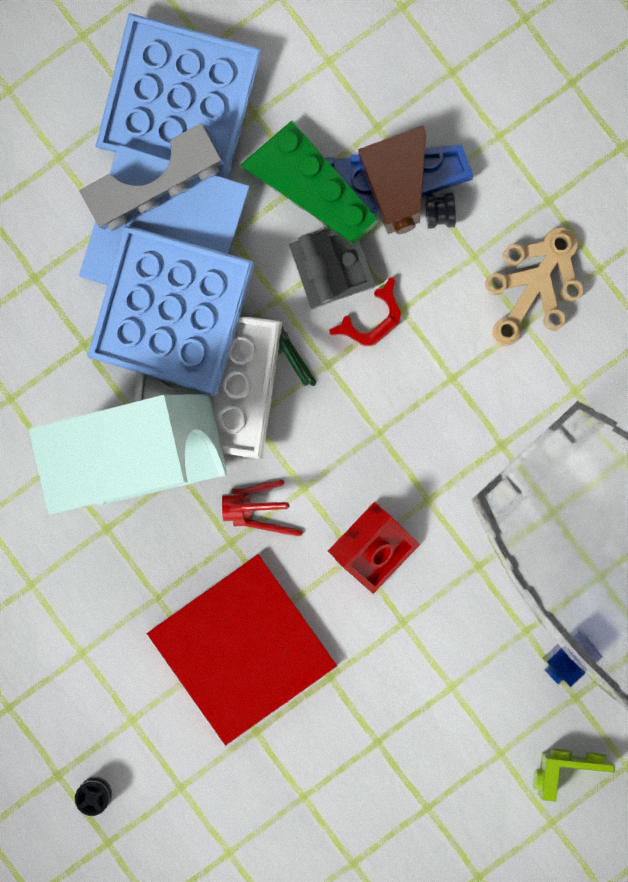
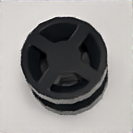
(440, 210)
(87, 800)

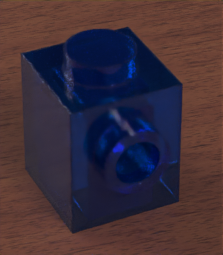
(562, 667)

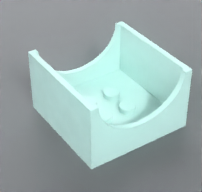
(127, 451)

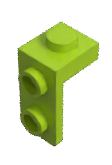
(548, 775)

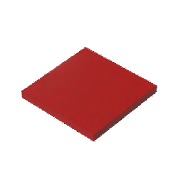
(241, 649)

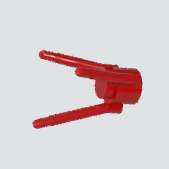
(237, 507)

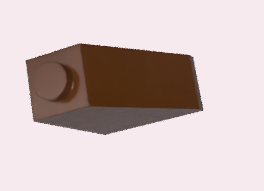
(396, 178)

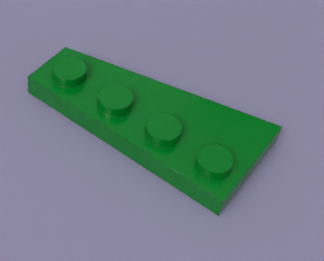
(307, 179)

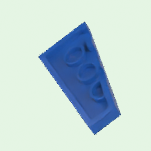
(442, 169)

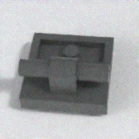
(330, 267)

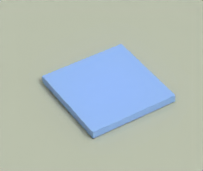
(173, 81)
(200, 216)
(171, 310)

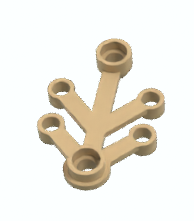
(538, 281)

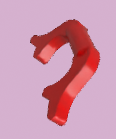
(382, 329)

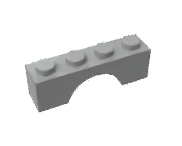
(191, 157)

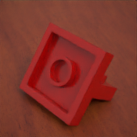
(373, 547)

